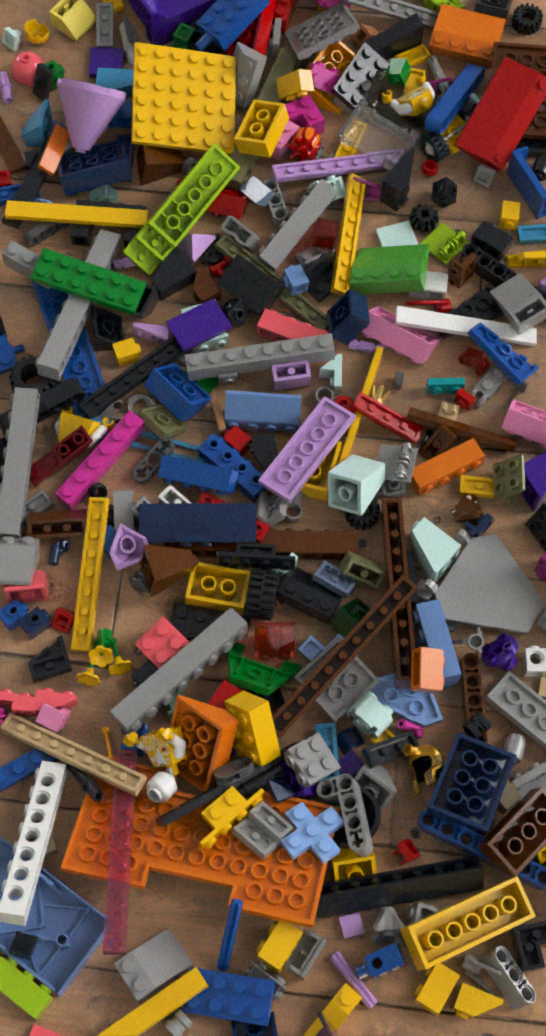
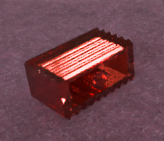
(324, 233)

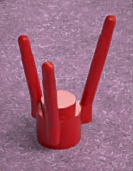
(441, 306)

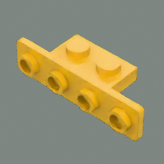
(225, 811)

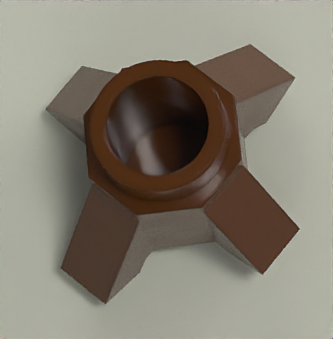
(467, 509)

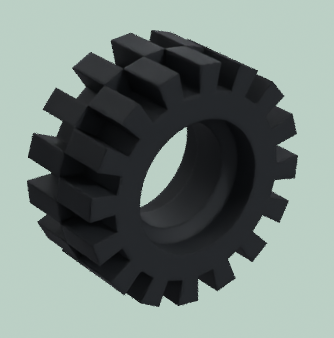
(529, 12)
(367, 521)

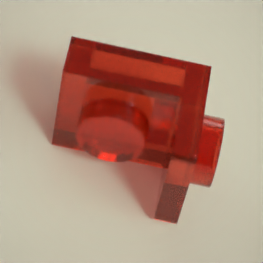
(475, 358)

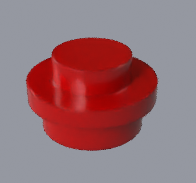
(429, 168)

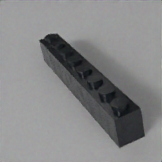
(400, 886)

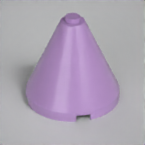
(87, 110)

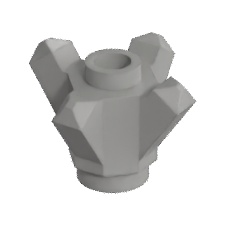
(387, 926)

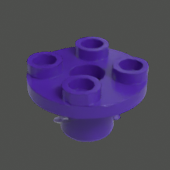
(501, 652)

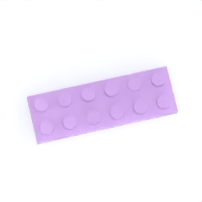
(307, 449)

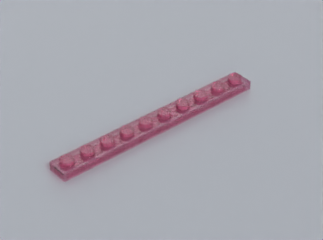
(119, 863)

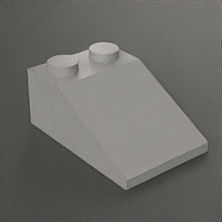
(18, 559)
(153, 964)

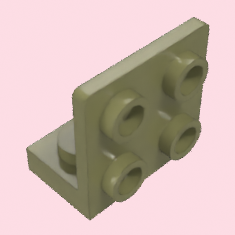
(508, 479)

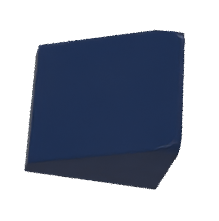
(349, 739)

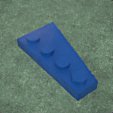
(502, 354)

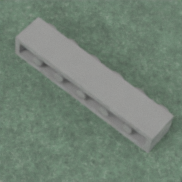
(298, 225)

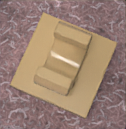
(449, 410)

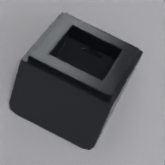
(30, 157)

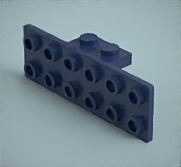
(198, 523)

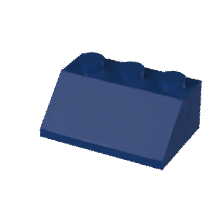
(176, 392)

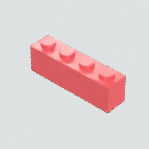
(280, 327)

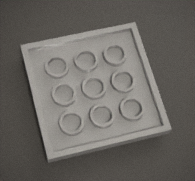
(322, 30)

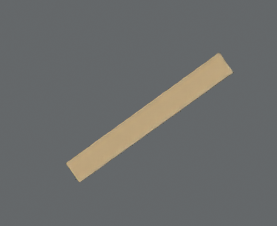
(73, 754)

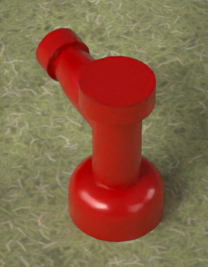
(217, 269)

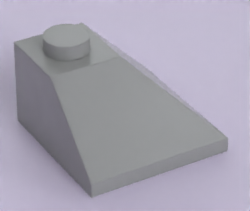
(378, 783)

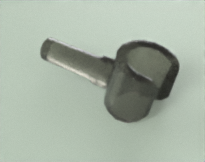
(521, 388)

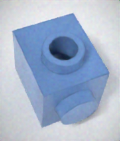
(295, 279)

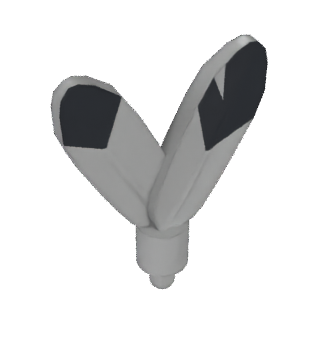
(110, 411)

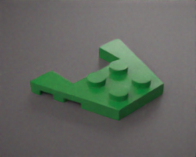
(255, 675)

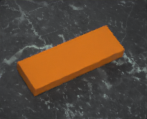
(53, 150)

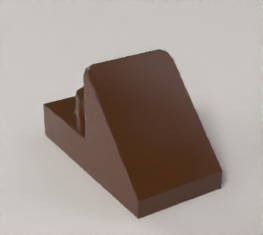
(438, 442)

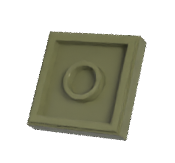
(162, 421)

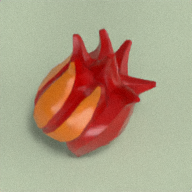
(305, 144)

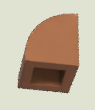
(364, 33)

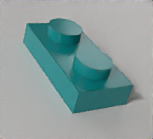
(444, 385)

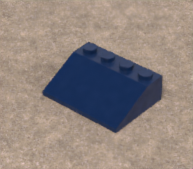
(94, 168)
(471, 783)

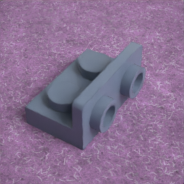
(333, 579)

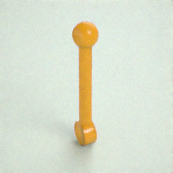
(105, 731)

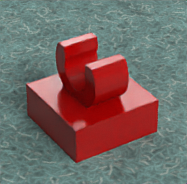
(408, 850)

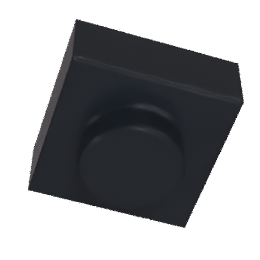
(23, 945)

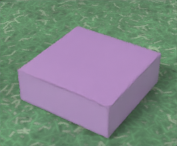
(351, 925)

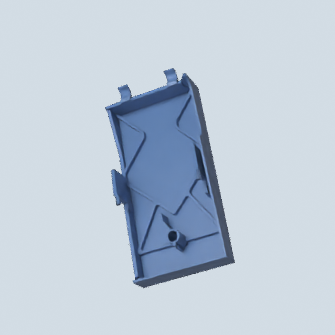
(61, 920)

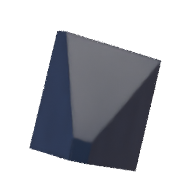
(279, 790)

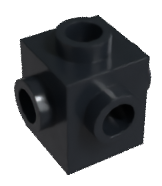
(444, 192)
(235, 312)

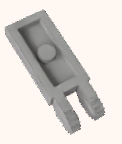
(489, 384)

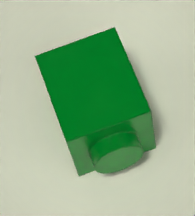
(398, 71)

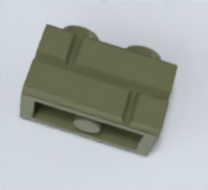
(362, 569)

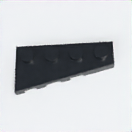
(194, 620)

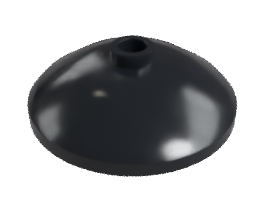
(373, 817)

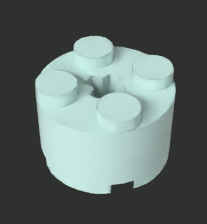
(370, 715)

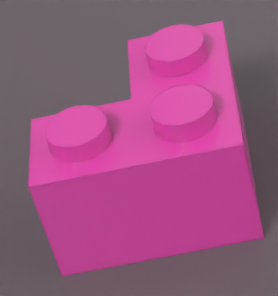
(306, 114)

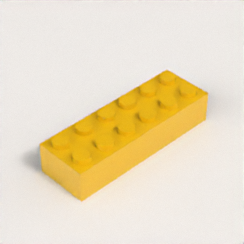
(467, 923)

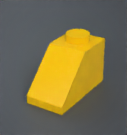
(473, 1002)

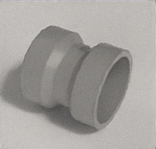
(178, 1023)

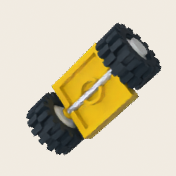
(437, 145)

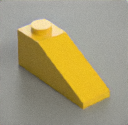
(337, 1009)

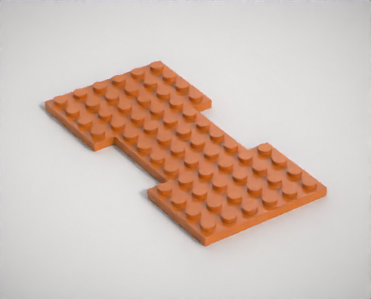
(268, 887)

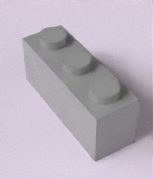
(20, 259)

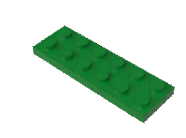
(88, 281)

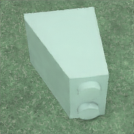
(355, 483)
(432, 549)

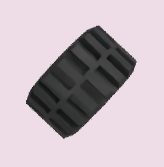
(25, 369)
(262, 594)

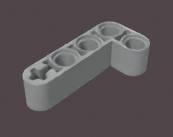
(352, 815)

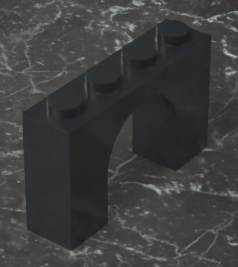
(81, 233)

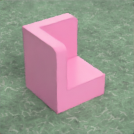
(52, 717)

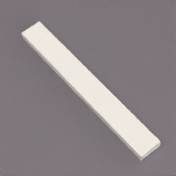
(460, 325)

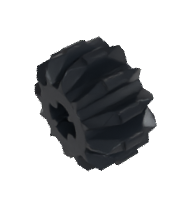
(424, 218)

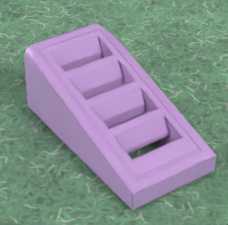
(155, 333)

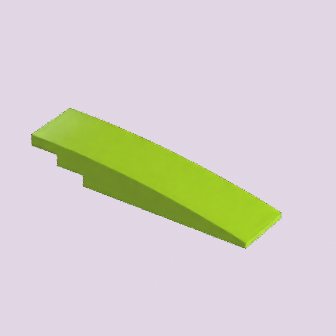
(181, 210)

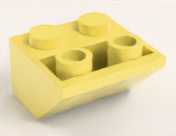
(72, 18)

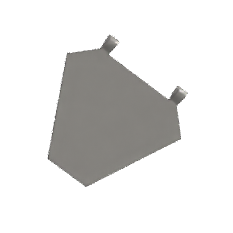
(487, 588)

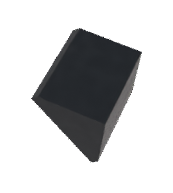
(106, 328)

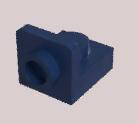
(483, 524)

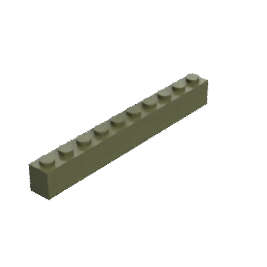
(284, 64)

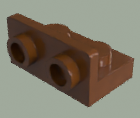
(461, 271)

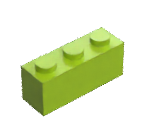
(22, 989)

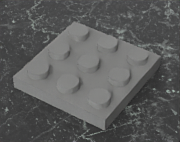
(345, 688)

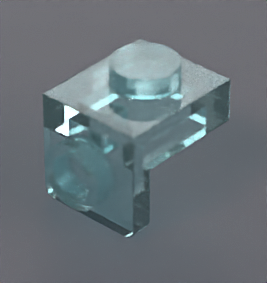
(105, 194)

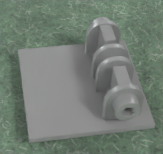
(398, 461)

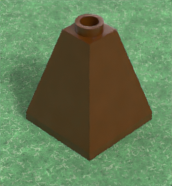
(158, 163)
(165, 566)

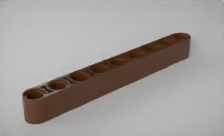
(474, 693)

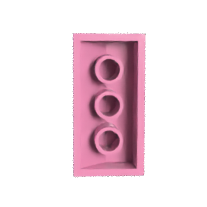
(405, 340)
(526, 422)

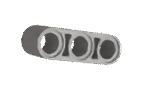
(276, 205)
(512, 982)

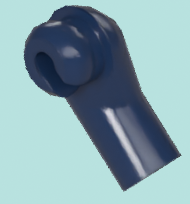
(57, 550)

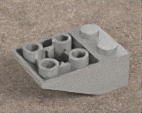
(520, 303)

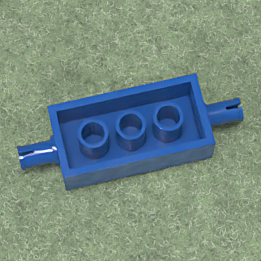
(226, 21)

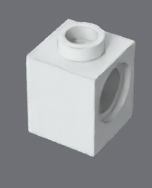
(531, 669)

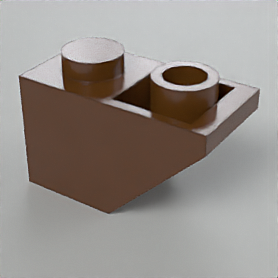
(205, 288)

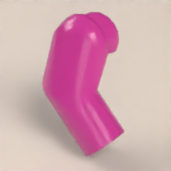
(408, 726)

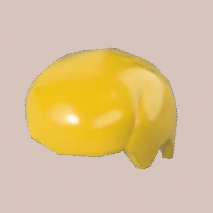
(35, 32)

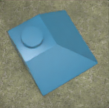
(37, 125)

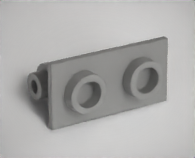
(260, 971)

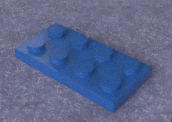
(233, 998)

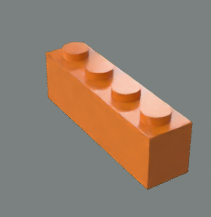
(446, 467)

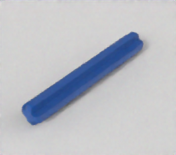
(229, 934)

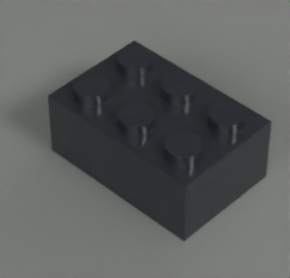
(250, 285)

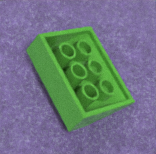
(390, 269)

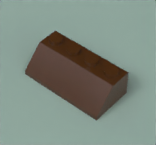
(518, 834)

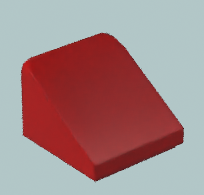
(63, 620)

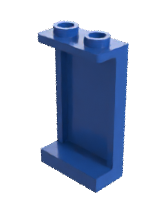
(527, 182)

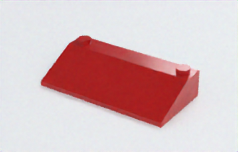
(502, 114)

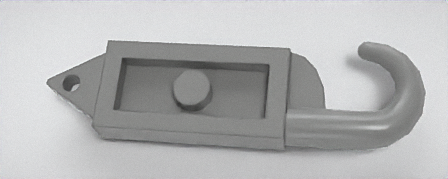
(129, 37)

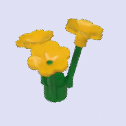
(101, 656)

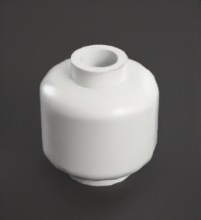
(161, 787)

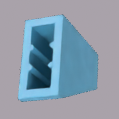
(115, 79)

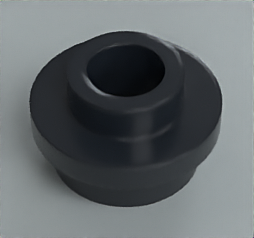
(102, 491)

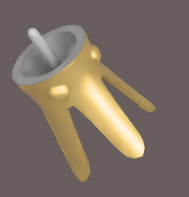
(376, 395)

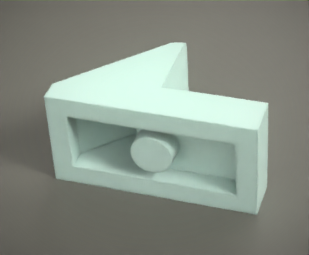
(333, 370)

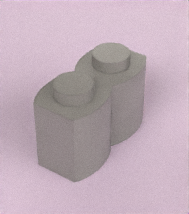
(240, 233)

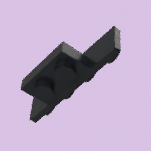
(255, 556)

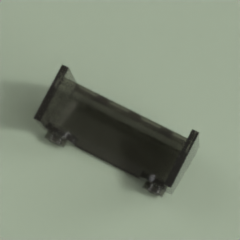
(375, 102)

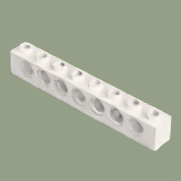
(18, 910)

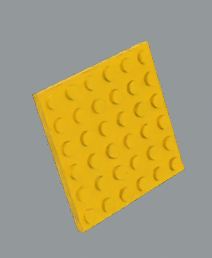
(183, 98)

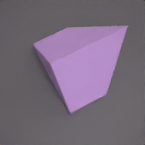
(194, 245)
(127, 547)

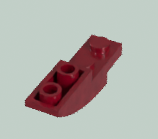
(60, 456)

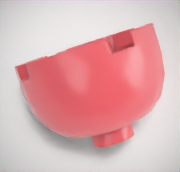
(24, 67)

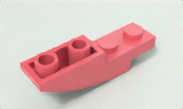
(30, 706)

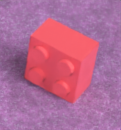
(162, 642)

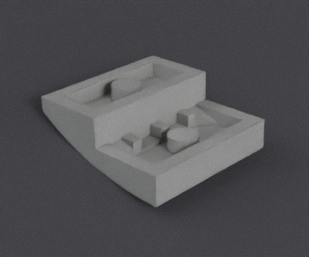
(262, 830)

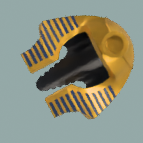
(425, 764)

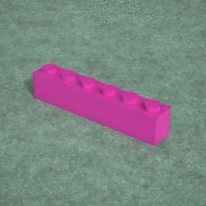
(100, 460)

